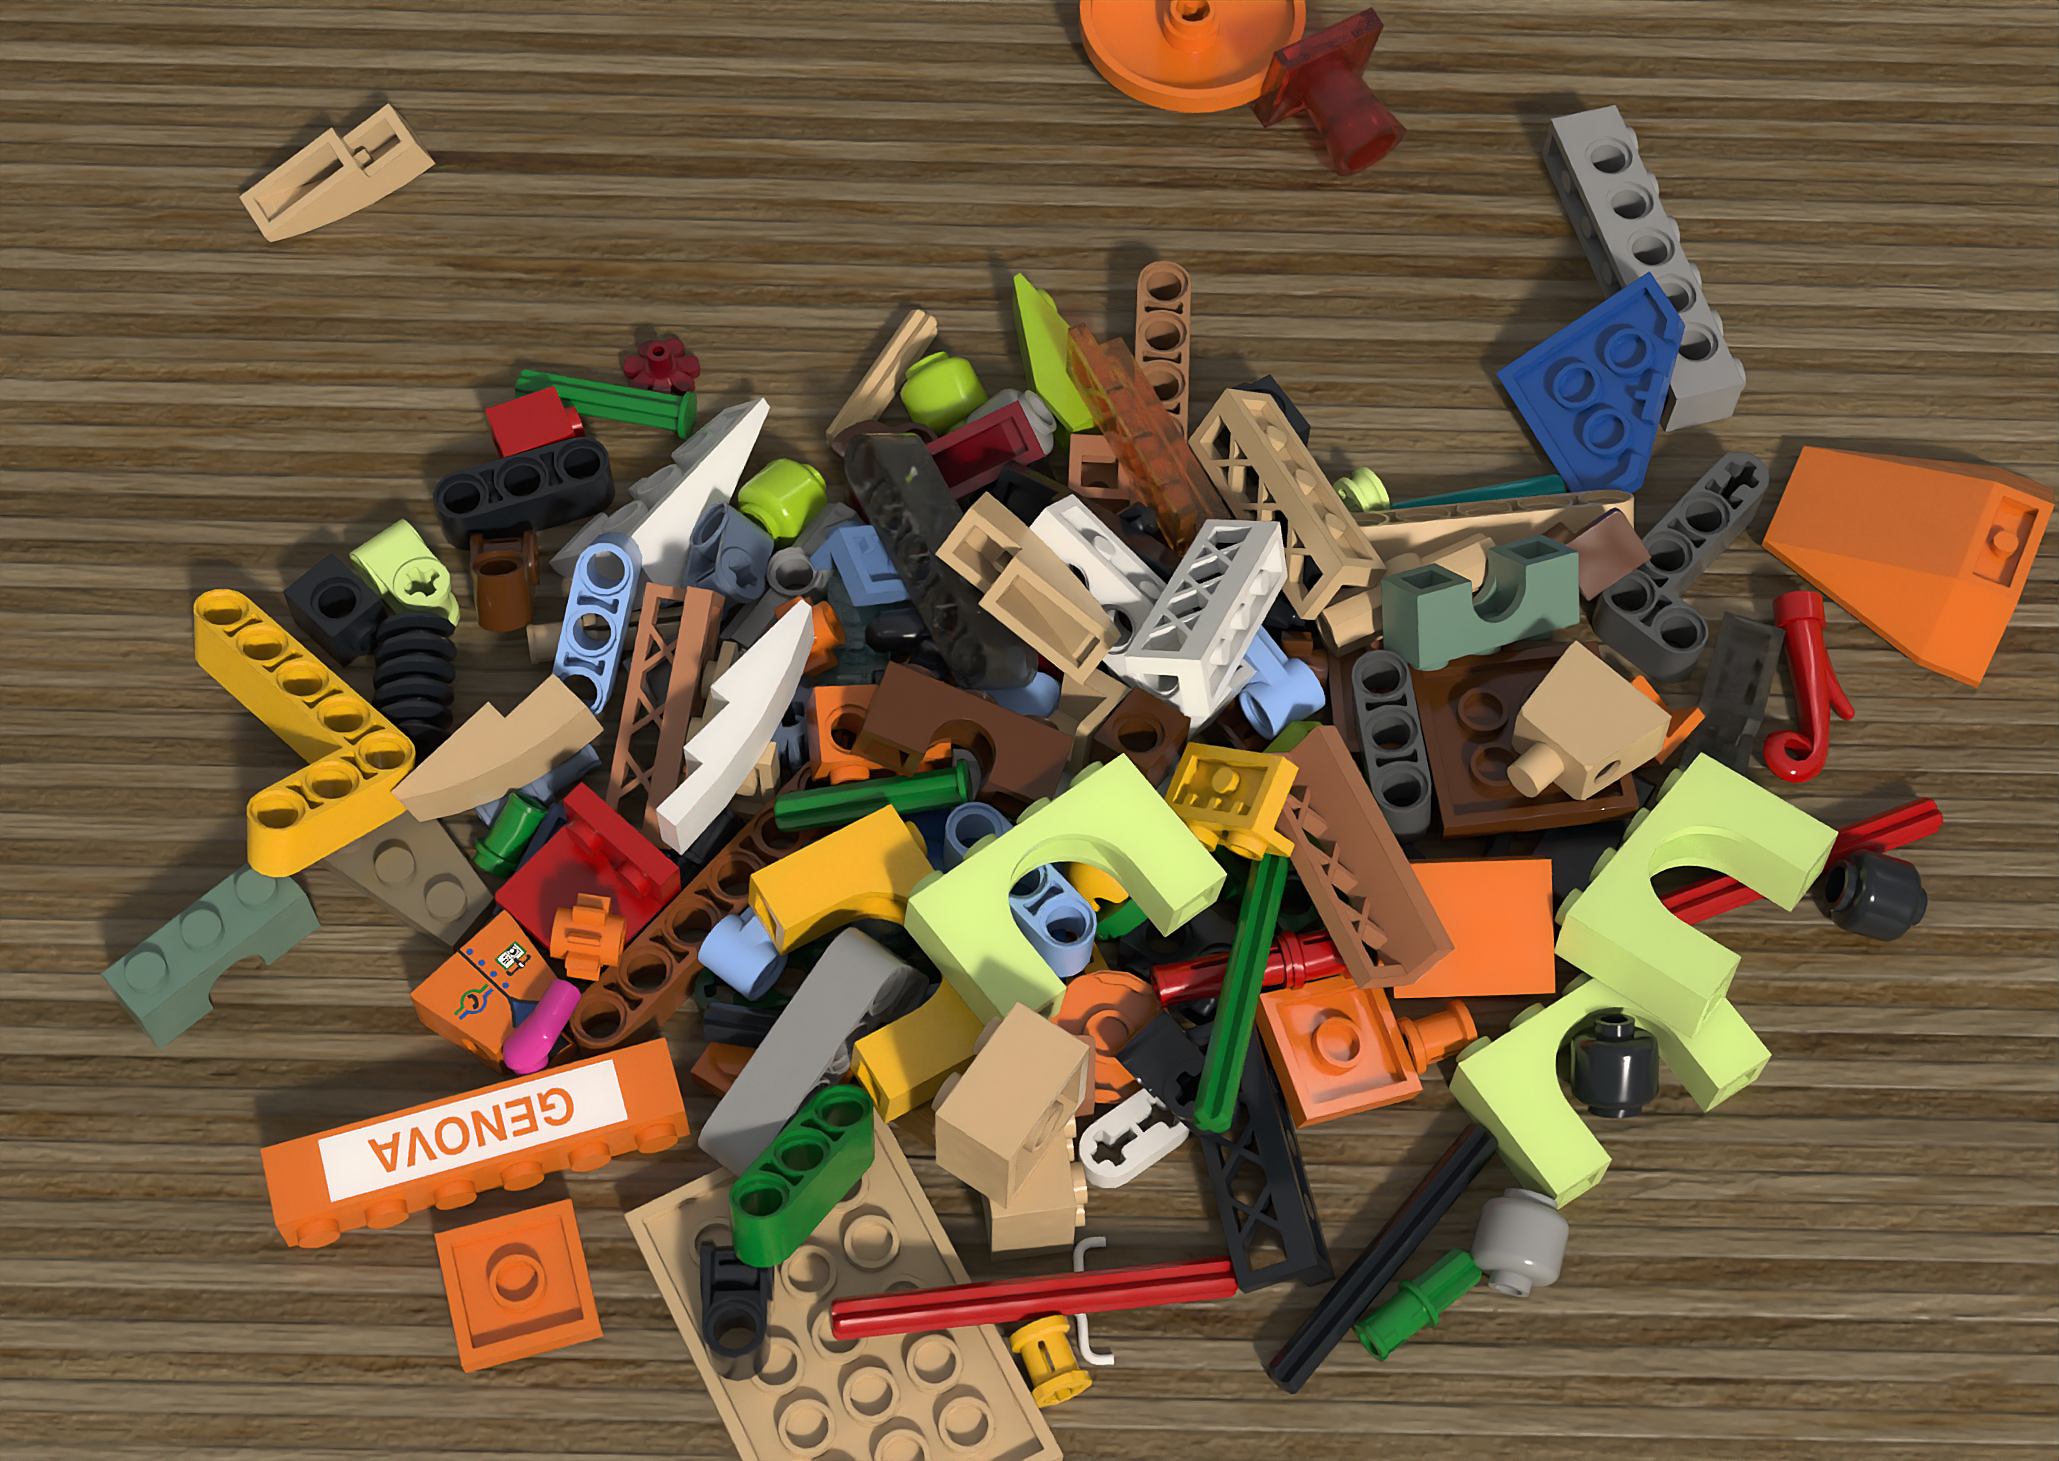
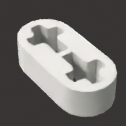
(1142, 1150)

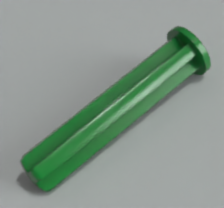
(616, 401)
(857, 800)

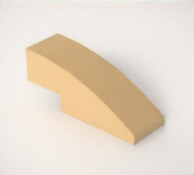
(337, 176)
(1029, 588)
(499, 754)

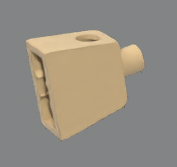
(1584, 728)

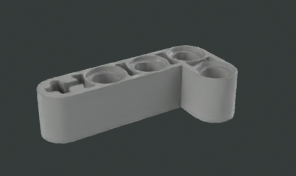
(811, 1044)

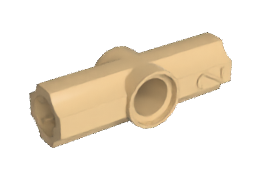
(1356, 614)

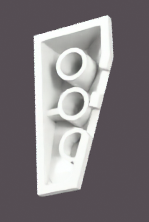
(673, 501)

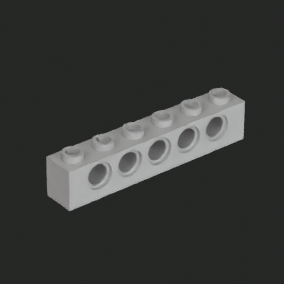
(1629, 234)

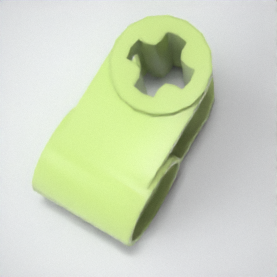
(406, 573)

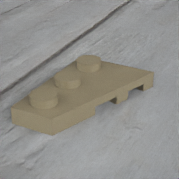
(418, 878)

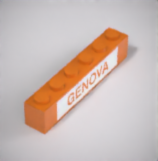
(474, 1144)

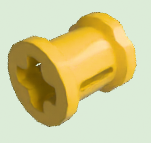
(1032, 1343)

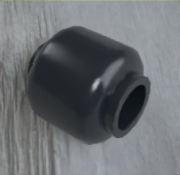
(1874, 895)
(1614, 1066)

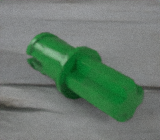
(1418, 1303)

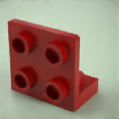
(592, 856)

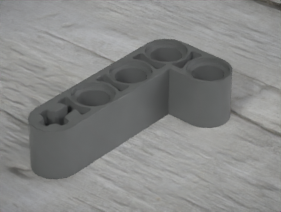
(1687, 554)

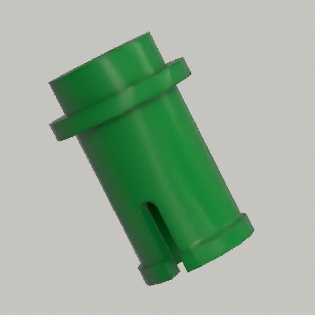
(509, 835)

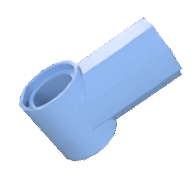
(1279, 690)
(743, 955)

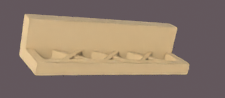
(1290, 484)

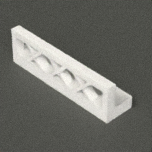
(1231, 613)

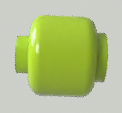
(942, 392)
(783, 499)

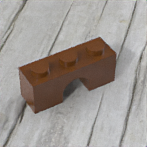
(1015, 752)

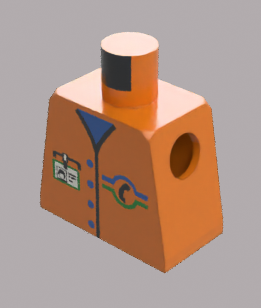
(488, 993)

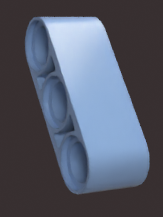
(608, 598)
(1050, 906)

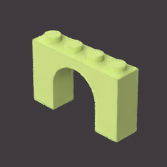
(1703, 820)
(1105, 821)
(1517, 1096)

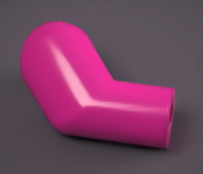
(532, 1040)

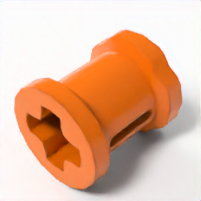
(1438, 1035)

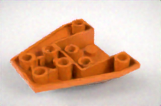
(1914, 548)

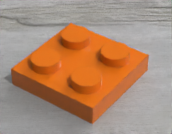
(1335, 1049)
(518, 1285)

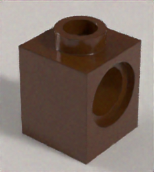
(1145, 726)

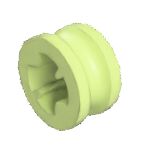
(1362, 492)

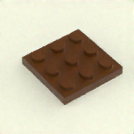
(1467, 737)

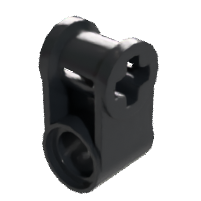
(1168, 1067)
(735, 1298)

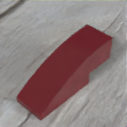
(976, 452)

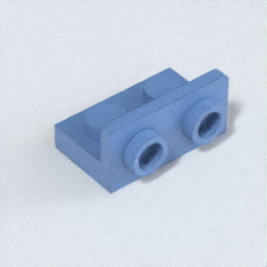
(861, 563)

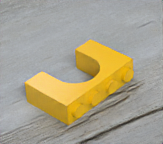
(855, 877)

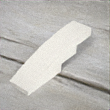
(747, 710)

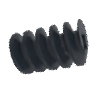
(415, 677)

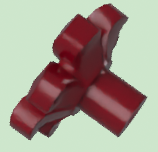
(662, 368)

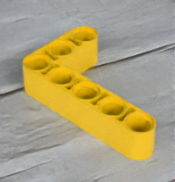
(348, 743)

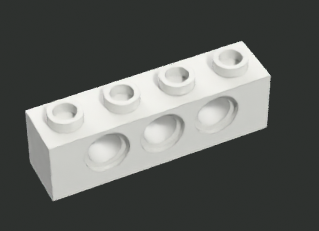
(1125, 584)

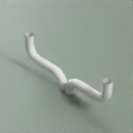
(1082, 1325)

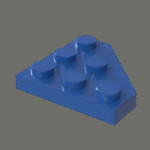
(1601, 387)

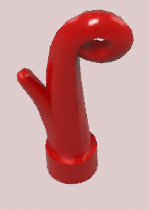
(1813, 689)

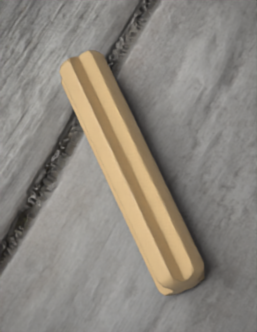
(887, 372)

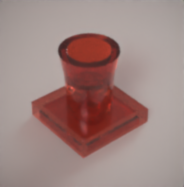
(1327, 81)

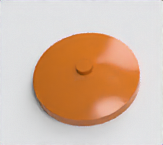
(1188, 51)

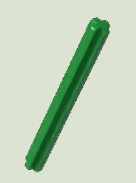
(1240, 994)

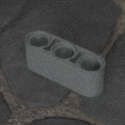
(1392, 719)

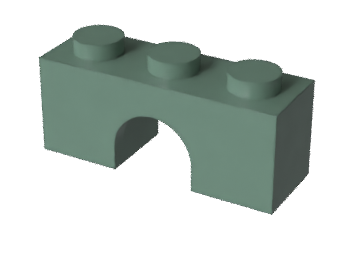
(1525, 596)
(171, 972)

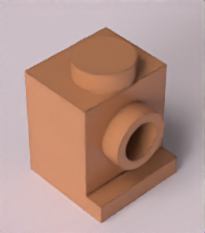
(1097, 472)

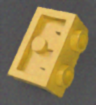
(1232, 798)

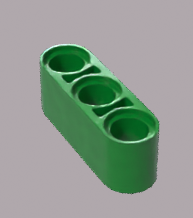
(802, 1175)

